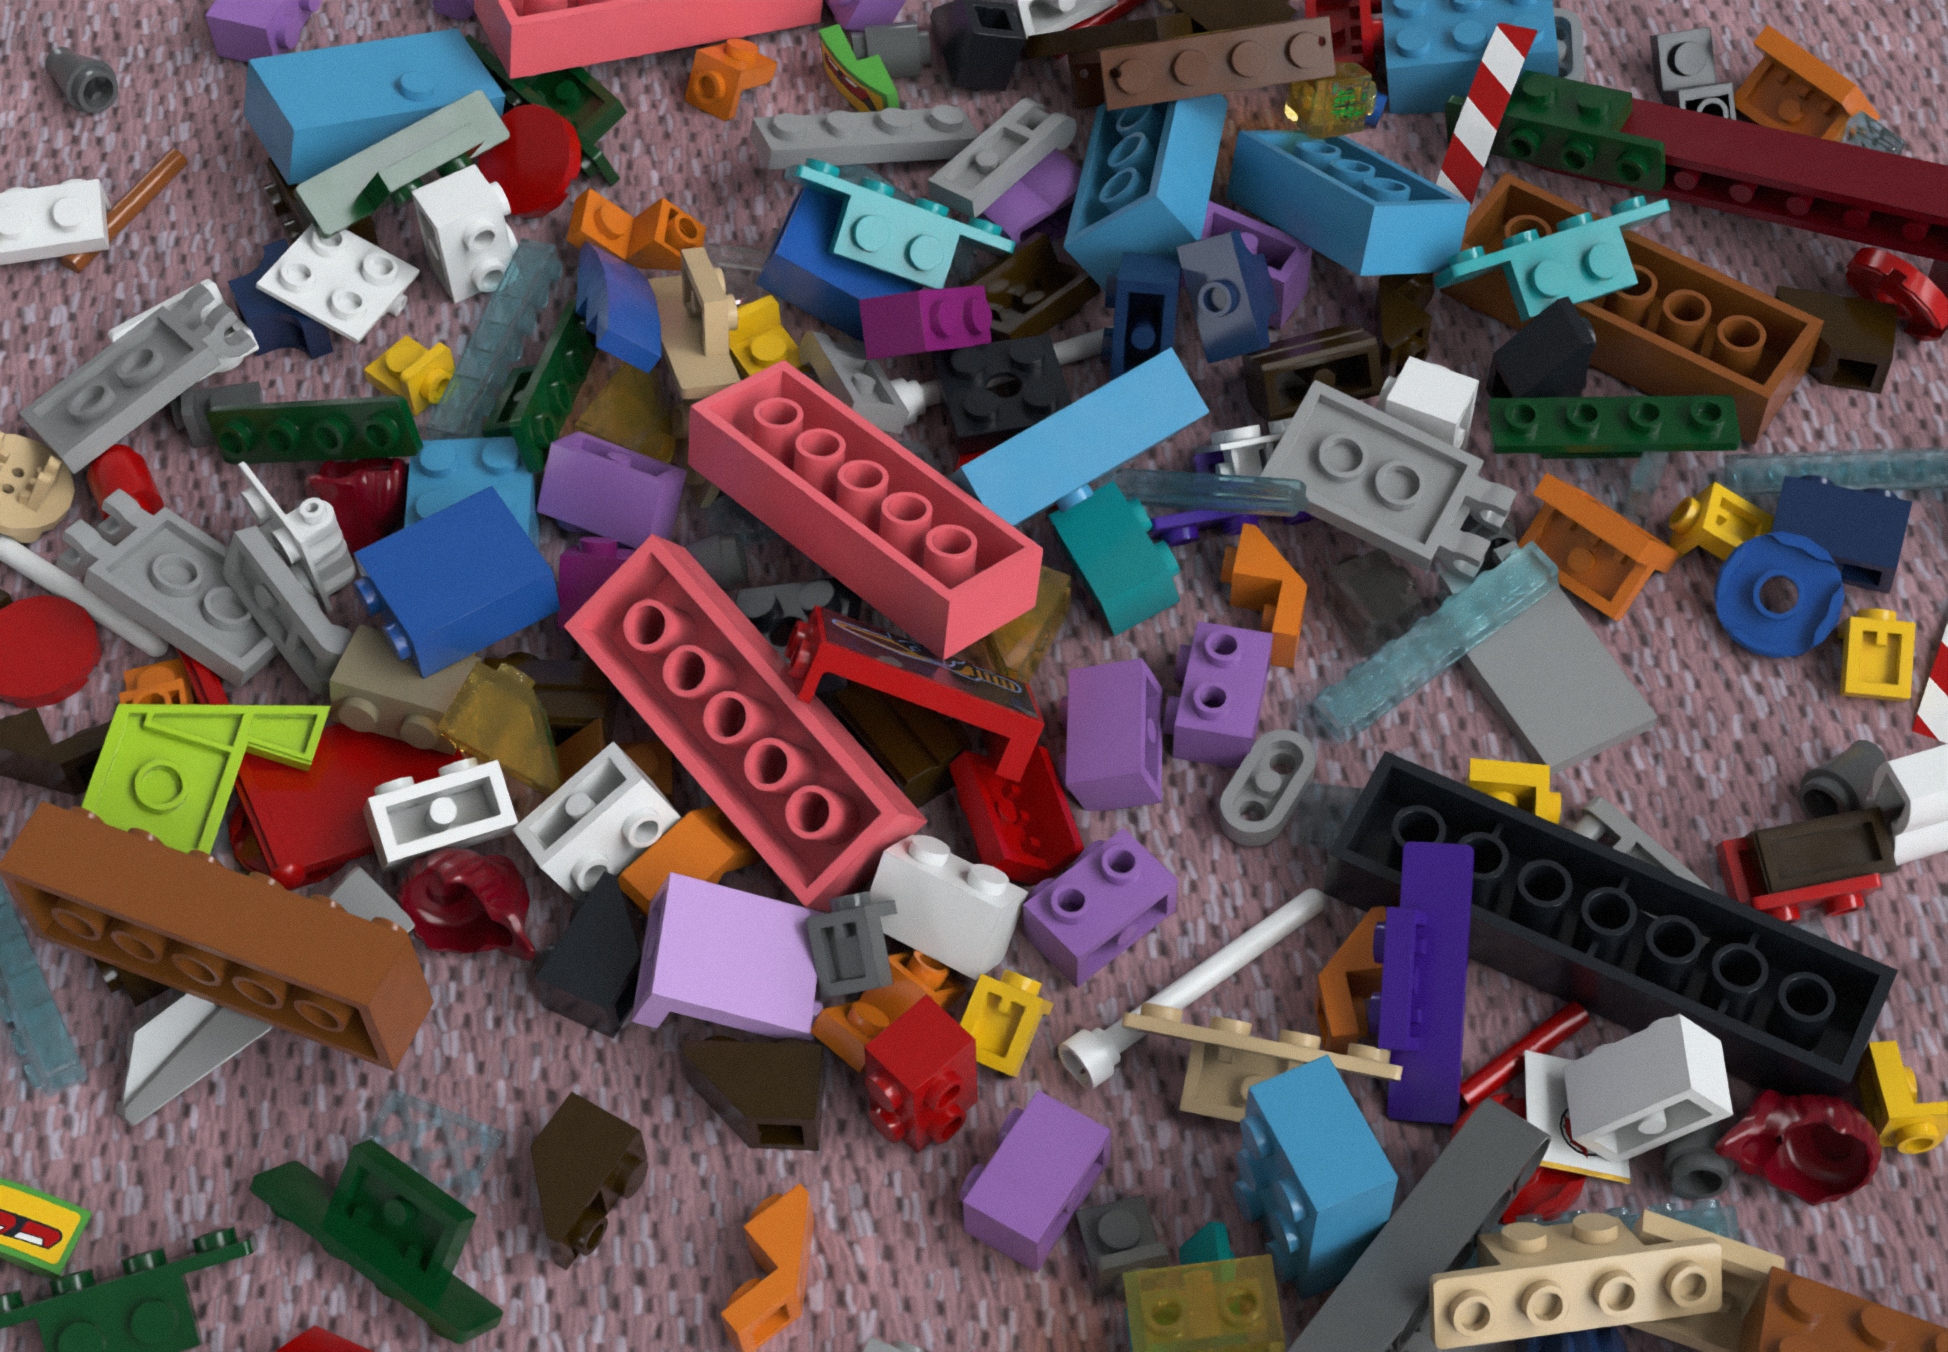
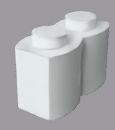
(1914, 803)

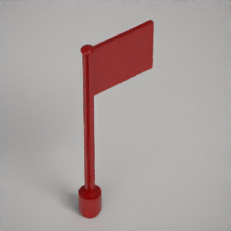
(295, 815)

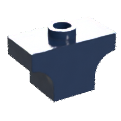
(1228, 295)
(273, 321)

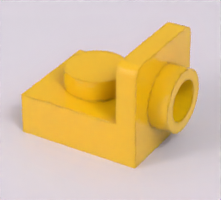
(761, 339)
(413, 372)
(1716, 522)
(1877, 656)
(1516, 784)
(1004, 1019)
(1890, 1101)

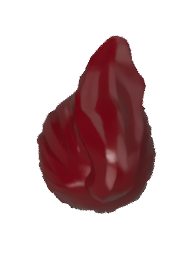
(364, 496)
(467, 903)
(1804, 1145)

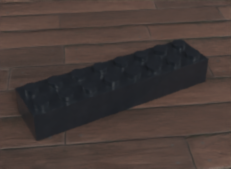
(1573, 925)

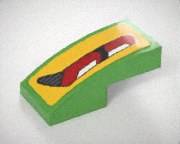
(861, 82)
(38, 1229)

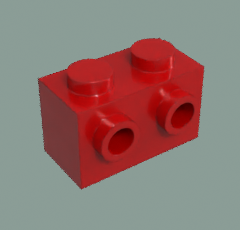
(921, 1076)

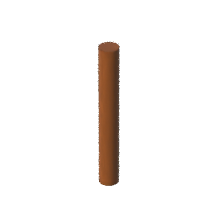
(133, 203)

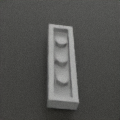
(862, 136)

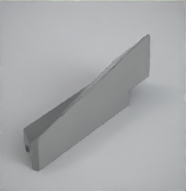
(194, 1036)

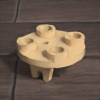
(40, 493)

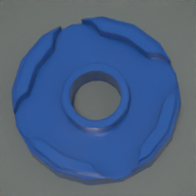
(1785, 557)

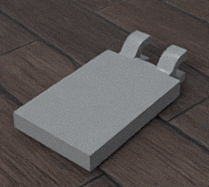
(134, 378)
(1389, 482)
(169, 582)
(1553, 680)

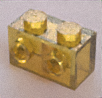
(1205, 1307)

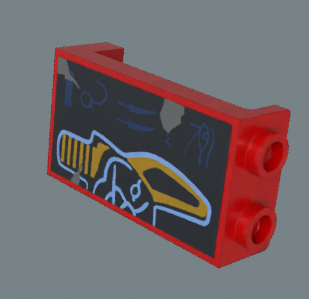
(913, 673)

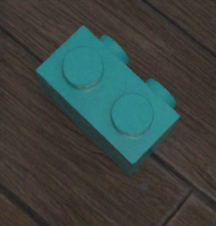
(1116, 557)

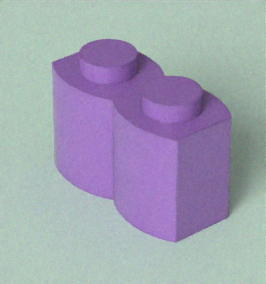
(1038, 201)

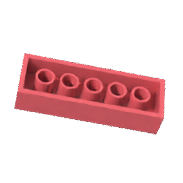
(568, 34)
(864, 508)
(734, 722)

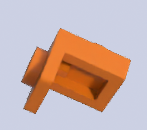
(722, 74)

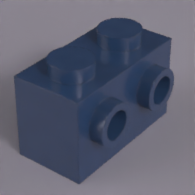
(1145, 310)
(1855, 527)

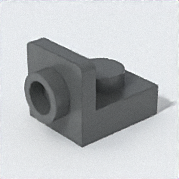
(191, 407)
(850, 945)
(1119, 1240)

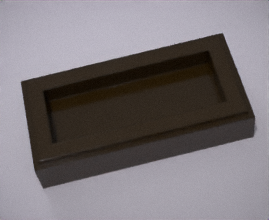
(1821, 851)

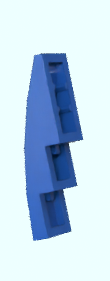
(618, 307)

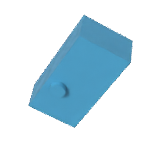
(344, 98)
(1145, 181)
(1347, 202)
(1084, 442)

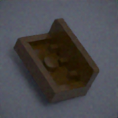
(1032, 290)

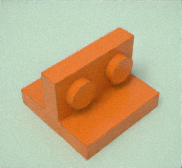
(1798, 91)
(1595, 547)

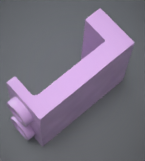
(727, 960)

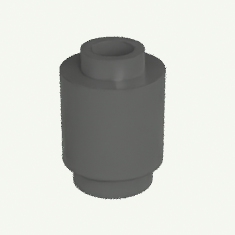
(898, 46)

